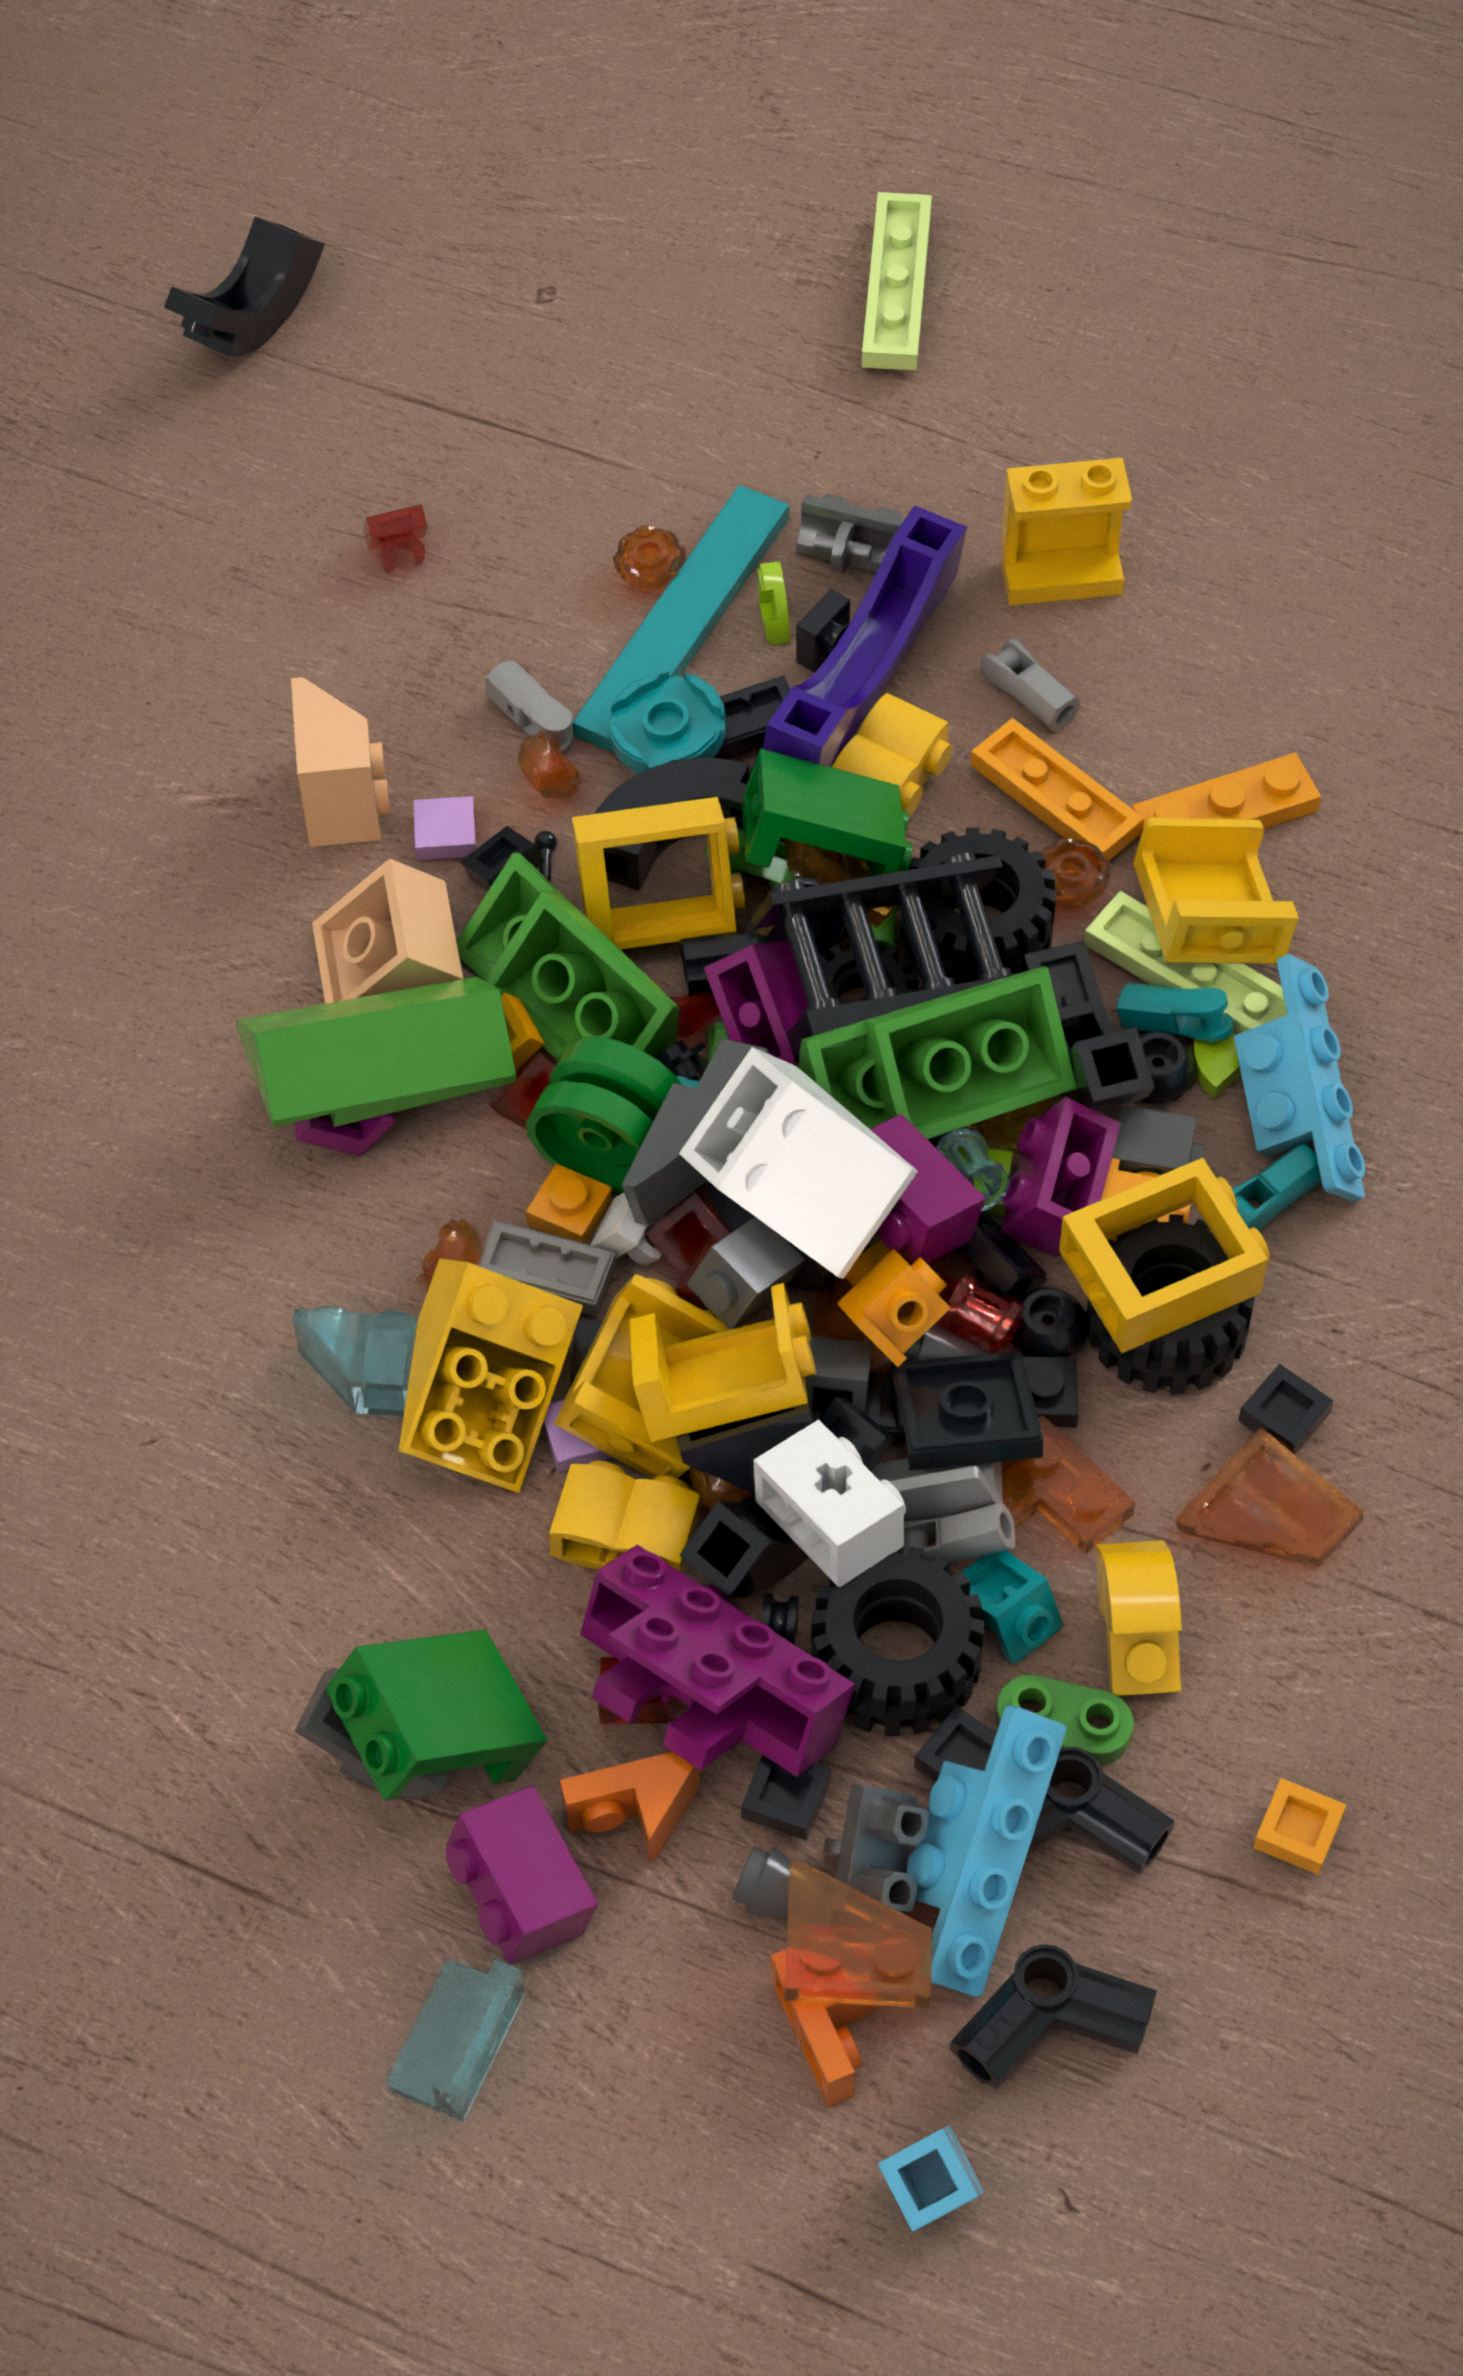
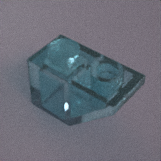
(360, 1355)

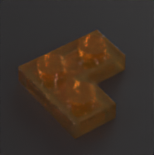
(1066, 1490)

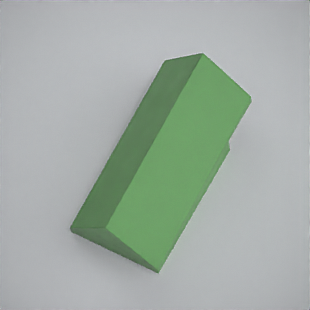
(562, 966)
(379, 1052)
(948, 1057)

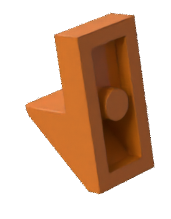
(649, 1788)
(828, 2051)

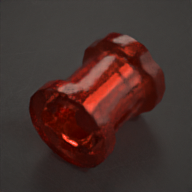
(982, 1315)

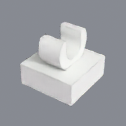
(624, 1235)

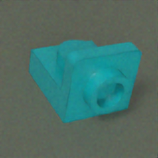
(1014, 1603)

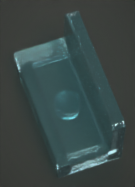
(457, 2036)

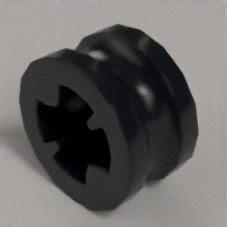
(781, 1616)

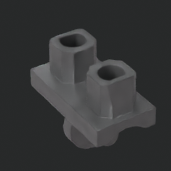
(845, 532)
(877, 1844)

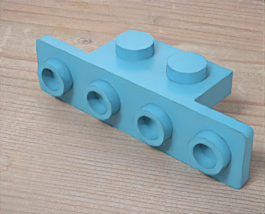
(1297, 1084)
(979, 1845)

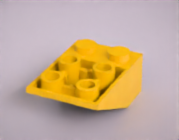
(484, 1372)

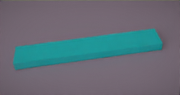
(689, 604)

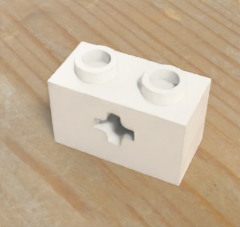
(830, 1502)

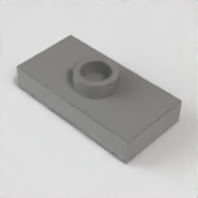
(550, 1263)

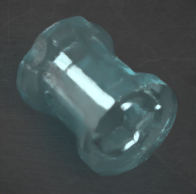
(988, 1173)

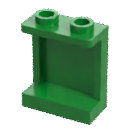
(823, 810)
(434, 1710)

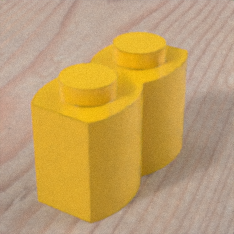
(898, 747)
(610, 1512)

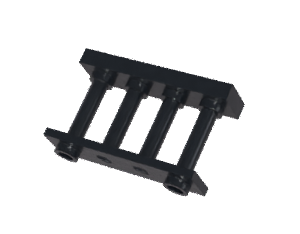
(796, 905)

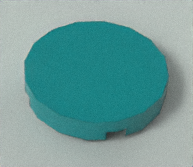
(666, 721)

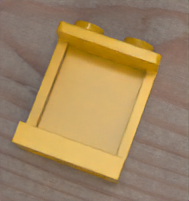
(1063, 531)
(1211, 892)
(722, 1373)
(602, 1398)

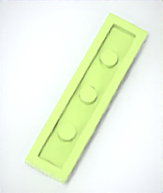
(896, 281)
(1128, 939)

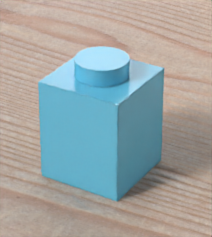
(931, 2178)

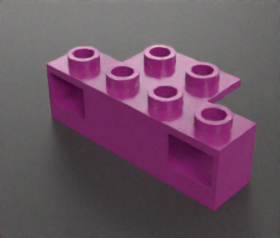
(714, 1658)

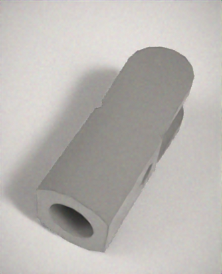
(1032, 687)
(529, 703)
(962, 1534)

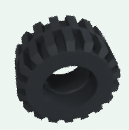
(1019, 890)
(1155, 1259)
(910, 1592)

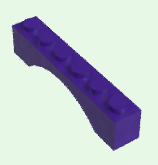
(908, 586)

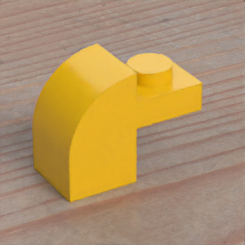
(1140, 1616)

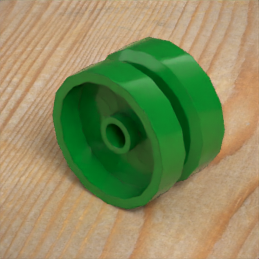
(598, 1108)

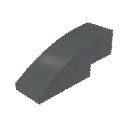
(659, 1173)

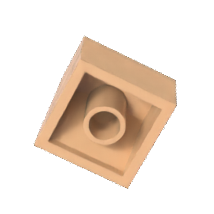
(337, 769)
(387, 935)

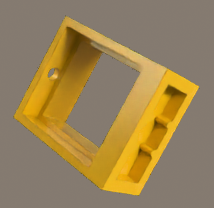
(668, 919)
(1123, 1310)

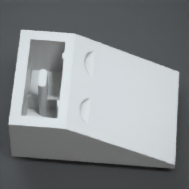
(798, 1161)

